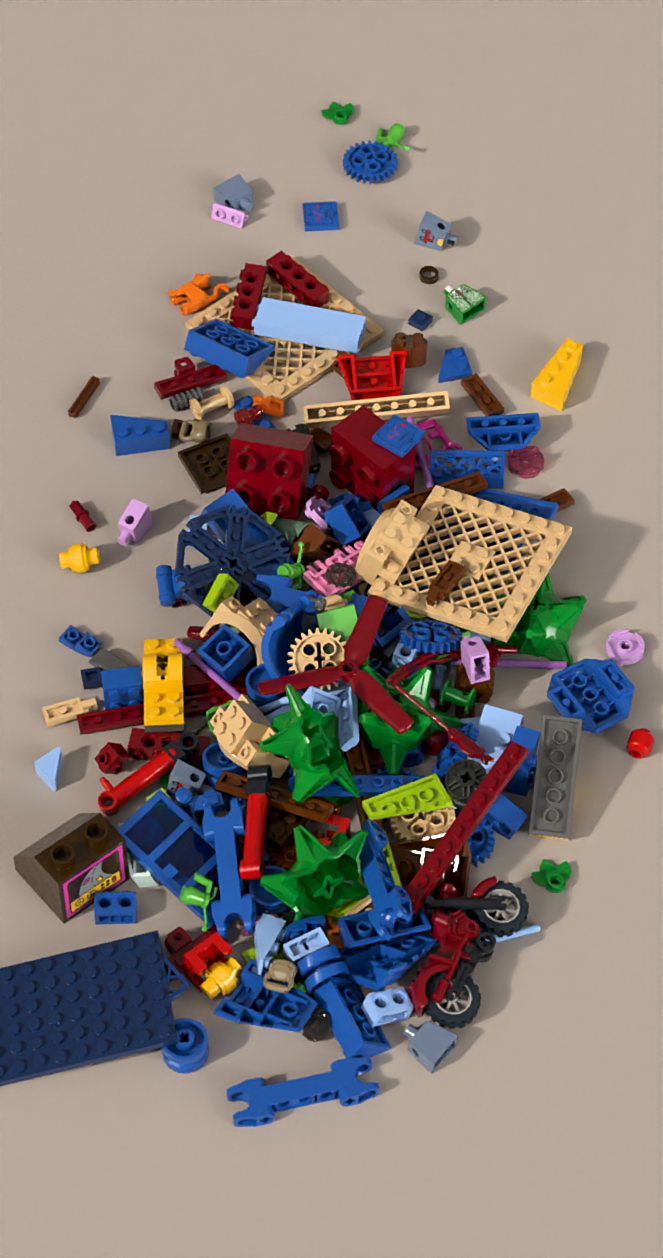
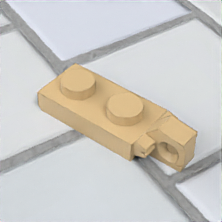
(68, 710)

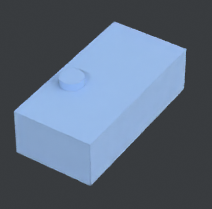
(496, 732)

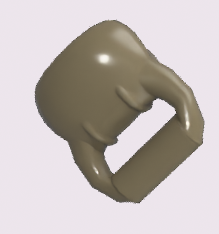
(199, 433)
(282, 971)

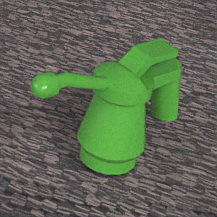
(395, 133)
(294, 571)
(193, 896)

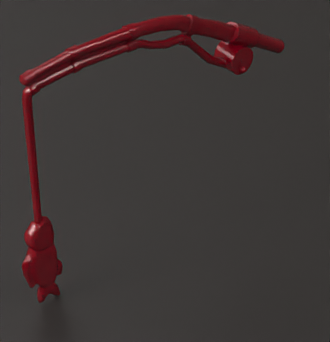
(463, 742)

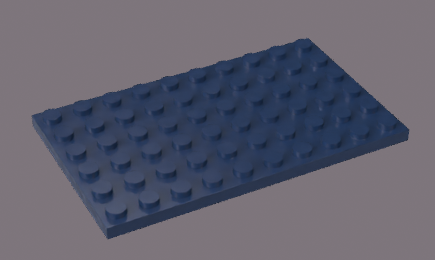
(84, 1008)

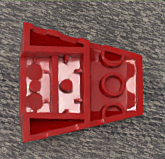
(373, 375)

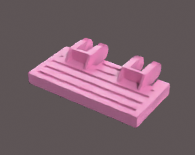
(318, 580)

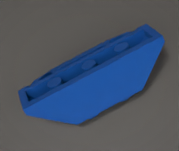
(504, 431)

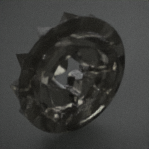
(336, 569)
(320, 1030)

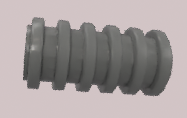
(183, 399)

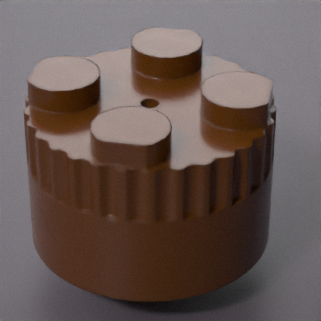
(416, 348)
(484, 689)

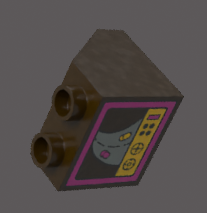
(75, 863)

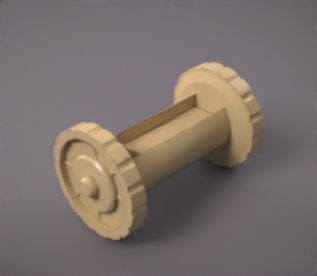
(211, 403)

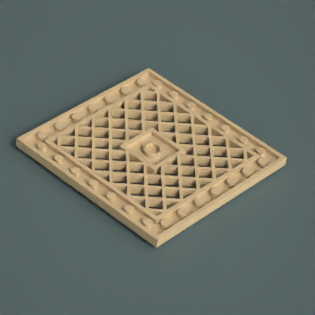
(286, 386)
(477, 563)

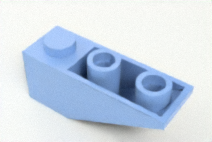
(267, 939)

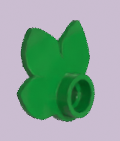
(338, 114)
(551, 874)

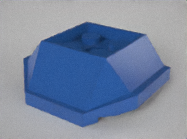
(592, 692)

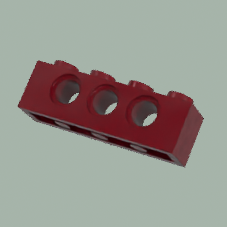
(297, 280)
(248, 296)
(140, 741)

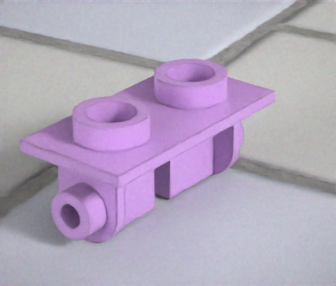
(228, 215)

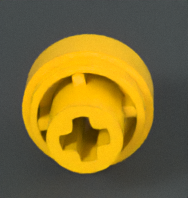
(79, 558)
(221, 978)

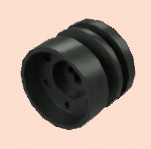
(456, 780)

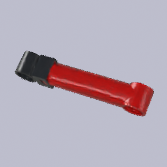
(147, 773)
(258, 793)

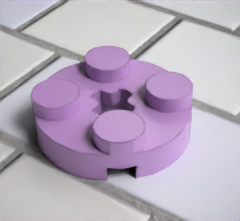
(315, 511)
(625, 656)

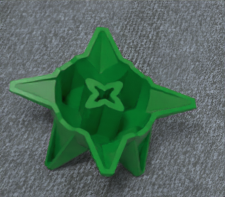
(545, 624)
(382, 737)
(311, 746)
(322, 874)

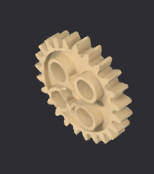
(301, 660)
(424, 822)

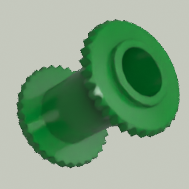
(457, 697)

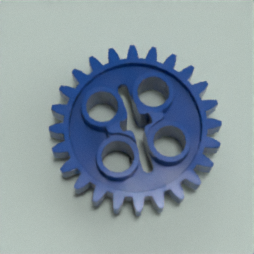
(370, 162)
(417, 636)
(448, 757)
(482, 848)

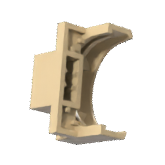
(392, 535)
(249, 619)
(239, 729)

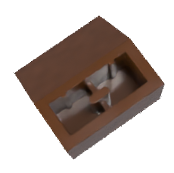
(317, 544)

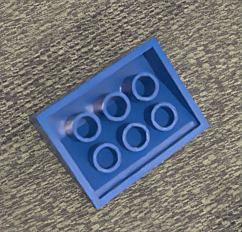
(227, 347)

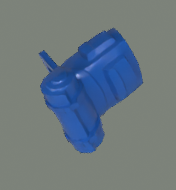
(169, 588)
(196, 803)

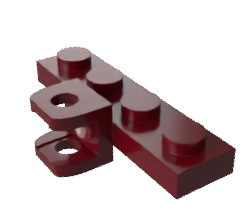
(188, 378)
(182, 946)

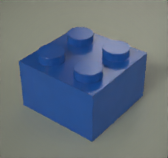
(347, 520)
(226, 653)
(122, 687)

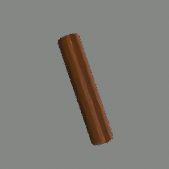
(83, 397)

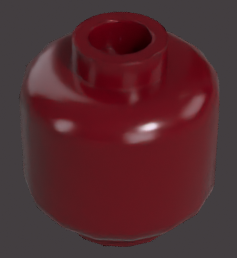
(435, 743)

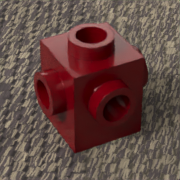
(112, 758)

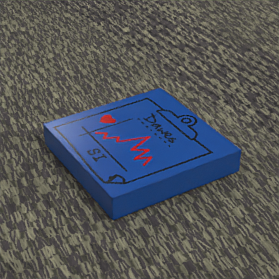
(320, 216)
(398, 436)

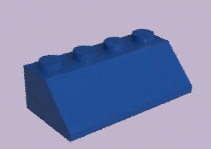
(357, 930)
(352, 1030)

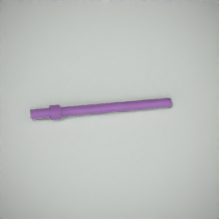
(422, 459)
(189, 654)
(524, 663)

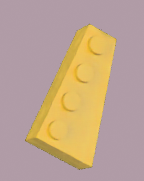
(557, 376)

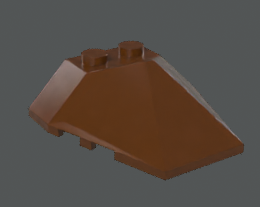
(413, 853)

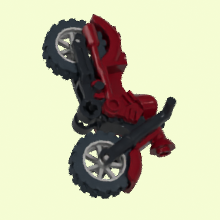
(463, 947)

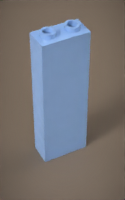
(309, 325)

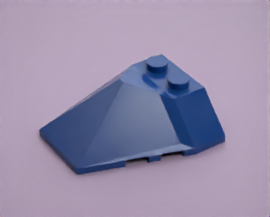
(387, 961)
(266, 1008)

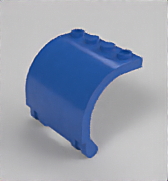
(281, 635)

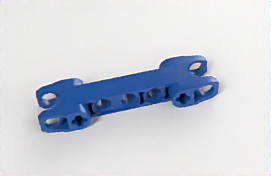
(284, 596)
(387, 898)
(233, 901)
(268, 1099)

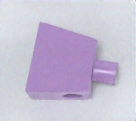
(134, 522)
(474, 650)

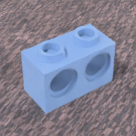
(304, 945)
(387, 1006)

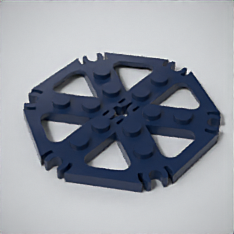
(230, 551)

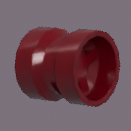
(318, 491)

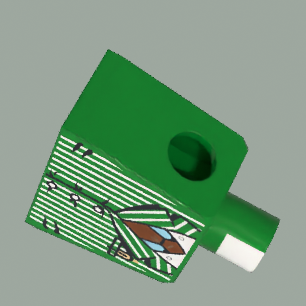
(464, 302)

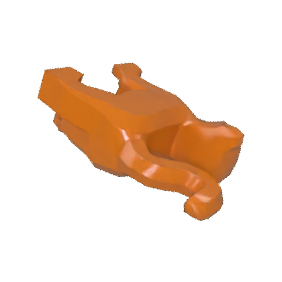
(194, 294)

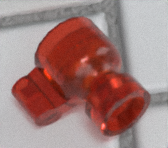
(248, 415)

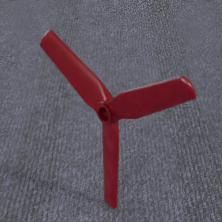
(361, 683)

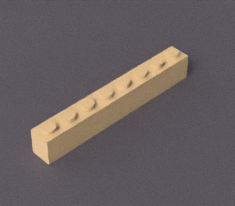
(403, 406)

